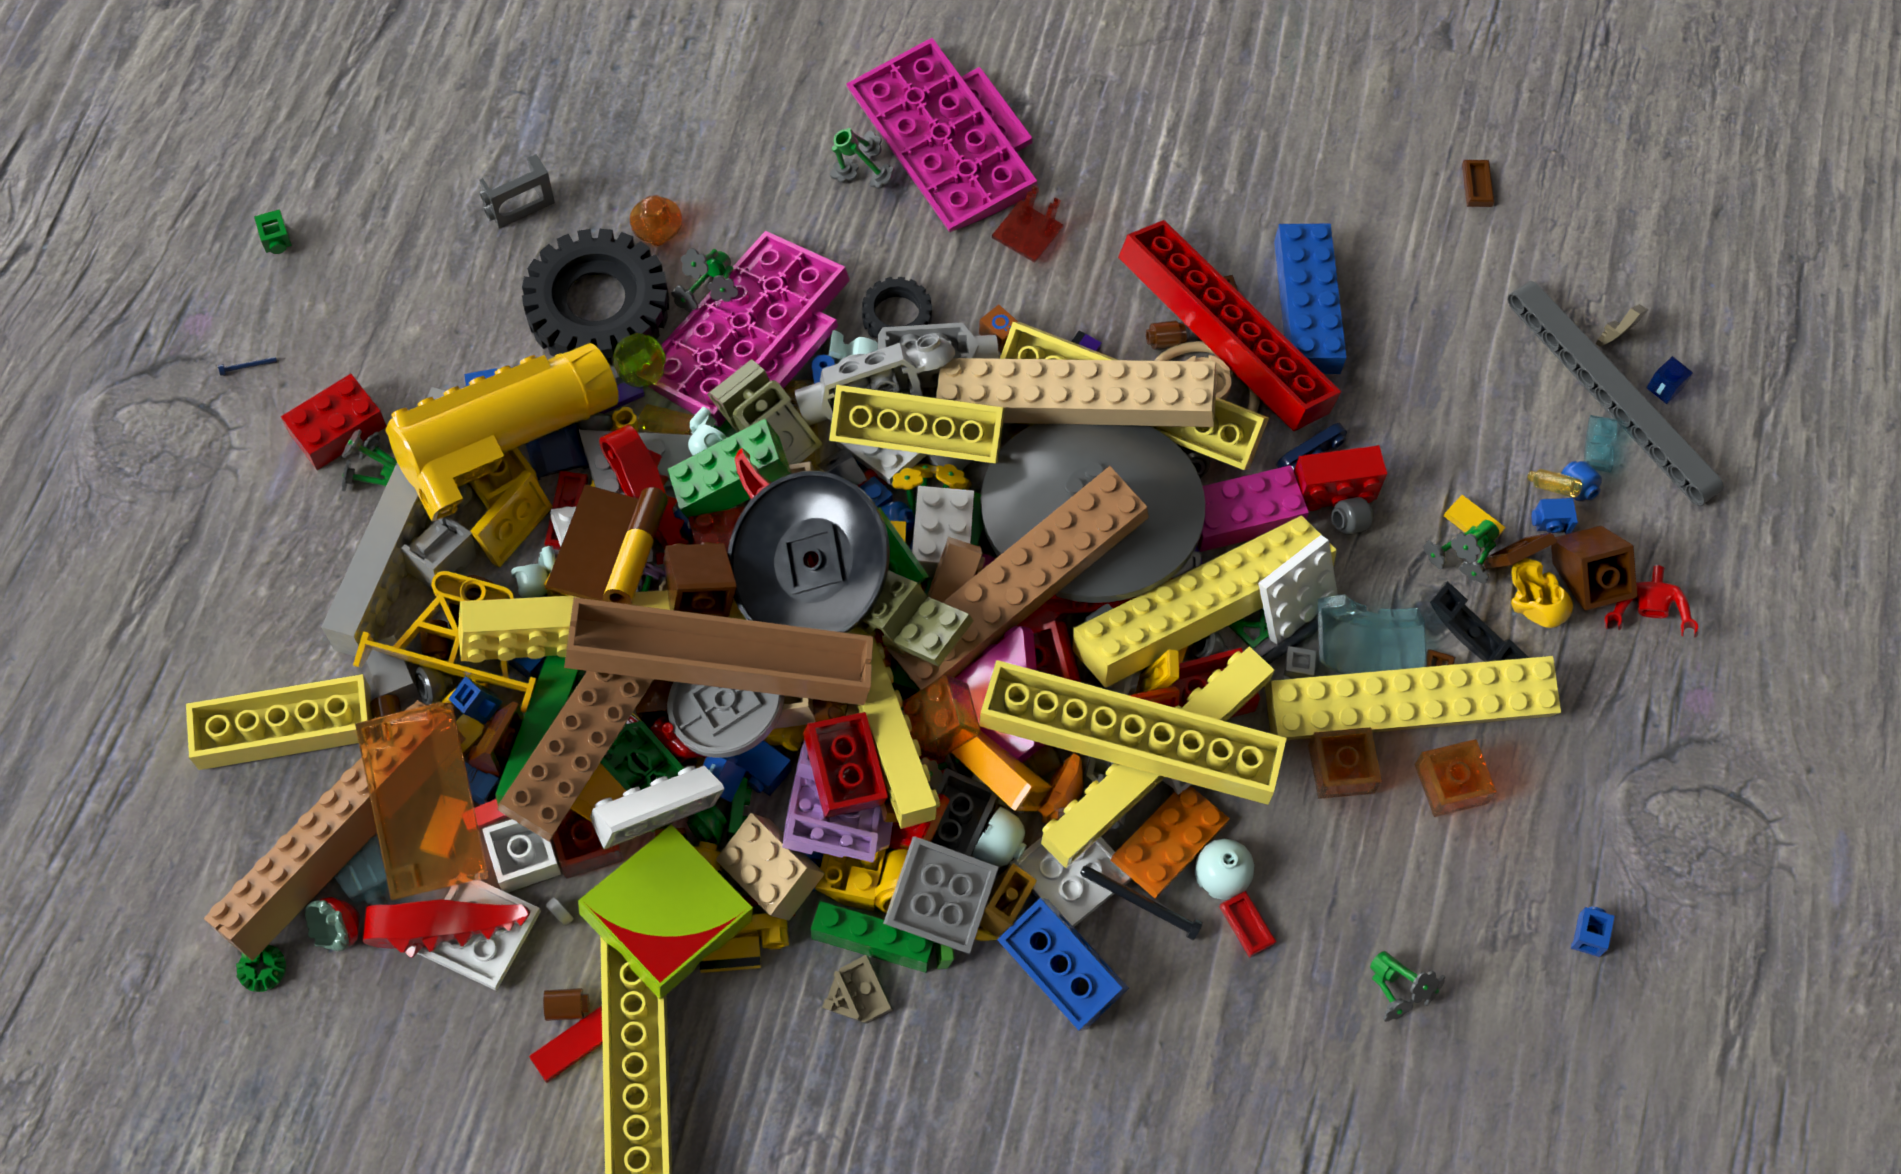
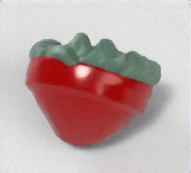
(332, 923)

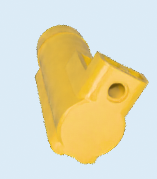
(470, 428)

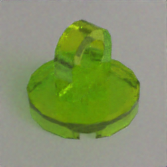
(639, 360)

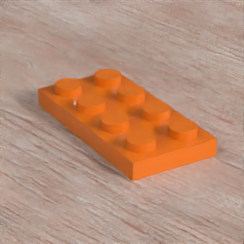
(1169, 840)

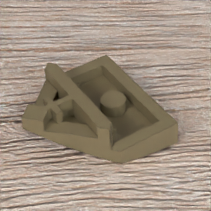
(1614, 330)
(858, 992)

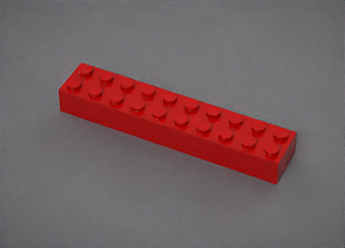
(1229, 325)

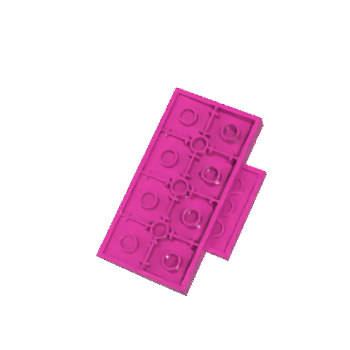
(948, 133)
(770, 320)

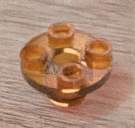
(655, 220)

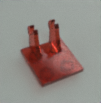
(1027, 229)

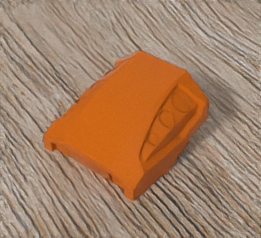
(1066, 785)

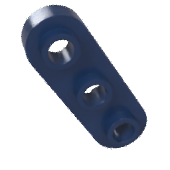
(1329, 438)

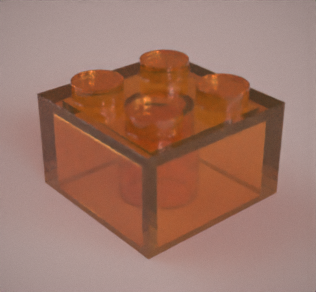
(942, 717)
(1344, 763)
(1455, 778)

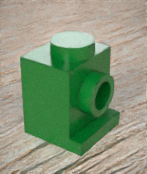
(275, 236)

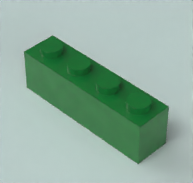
(870, 937)

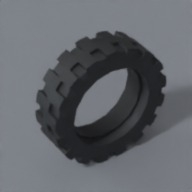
(895, 288)

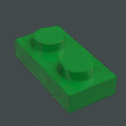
(741, 798)

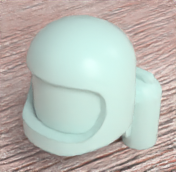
(703, 432)
(533, 576)

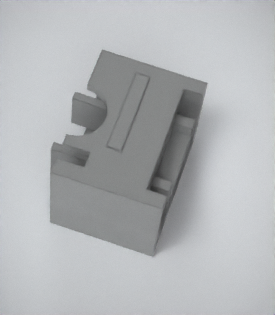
(439, 549)

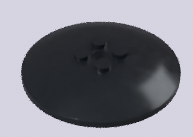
(787, 525)

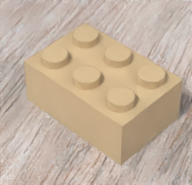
(771, 874)

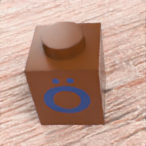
(997, 323)

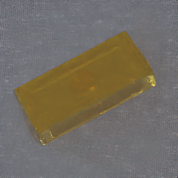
(664, 420)

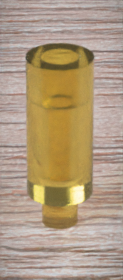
(1555, 482)

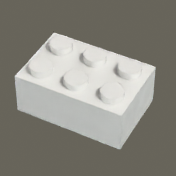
(938, 516)

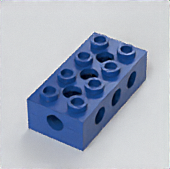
(1043, 968)

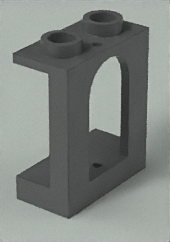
(537, 179)

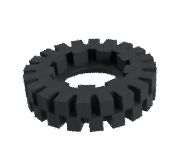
(552, 277)

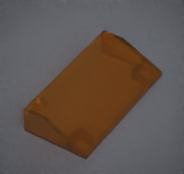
(421, 800)

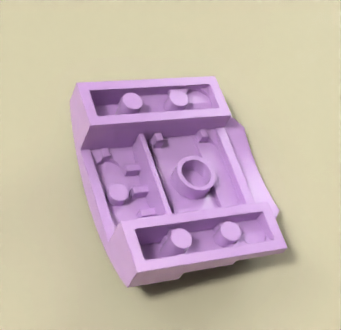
(849, 835)

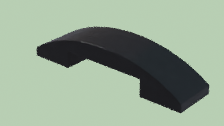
(1470, 629)

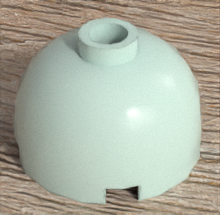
(1001, 840)
(1224, 868)

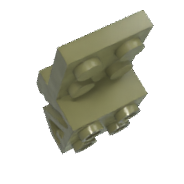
(751, 397)
(915, 621)

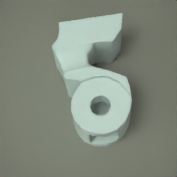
(839, 350)

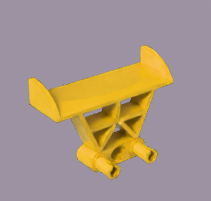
(451, 589)

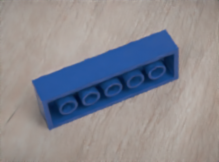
(1310, 294)

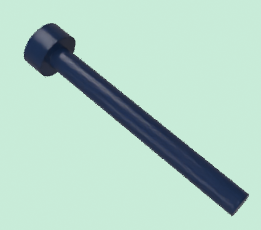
(223, 369)

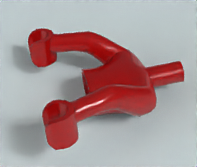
(1655, 602)
(665, 733)

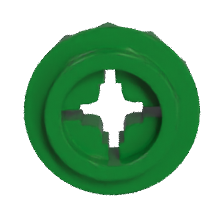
(268, 977)

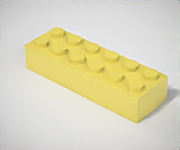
(917, 424)
(277, 721)

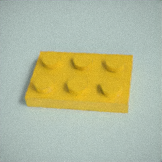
(511, 518)

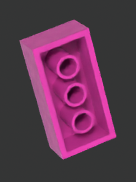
(1249, 507)

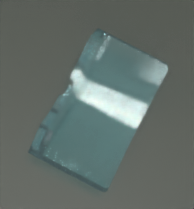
(1369, 641)

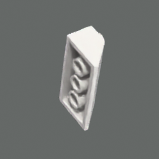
(655, 806)

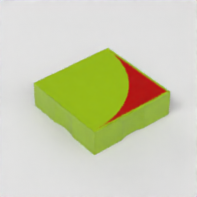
(665, 910)

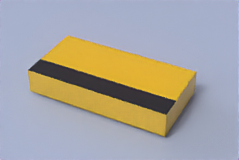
(734, 955)

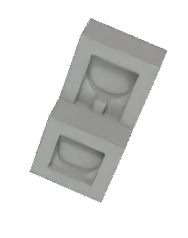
(1299, 663)

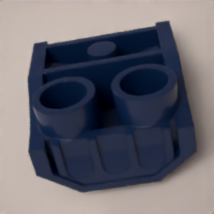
(557, 452)

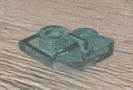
(1600, 443)

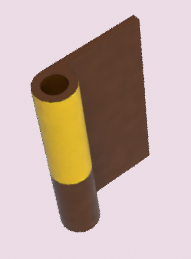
(607, 544)

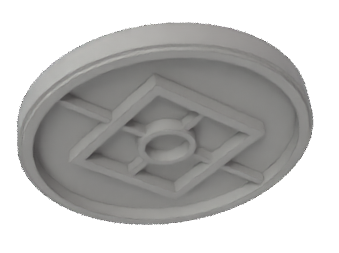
(720, 719)

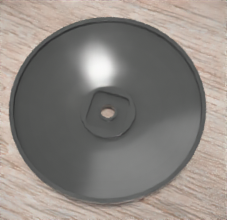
(1055, 461)

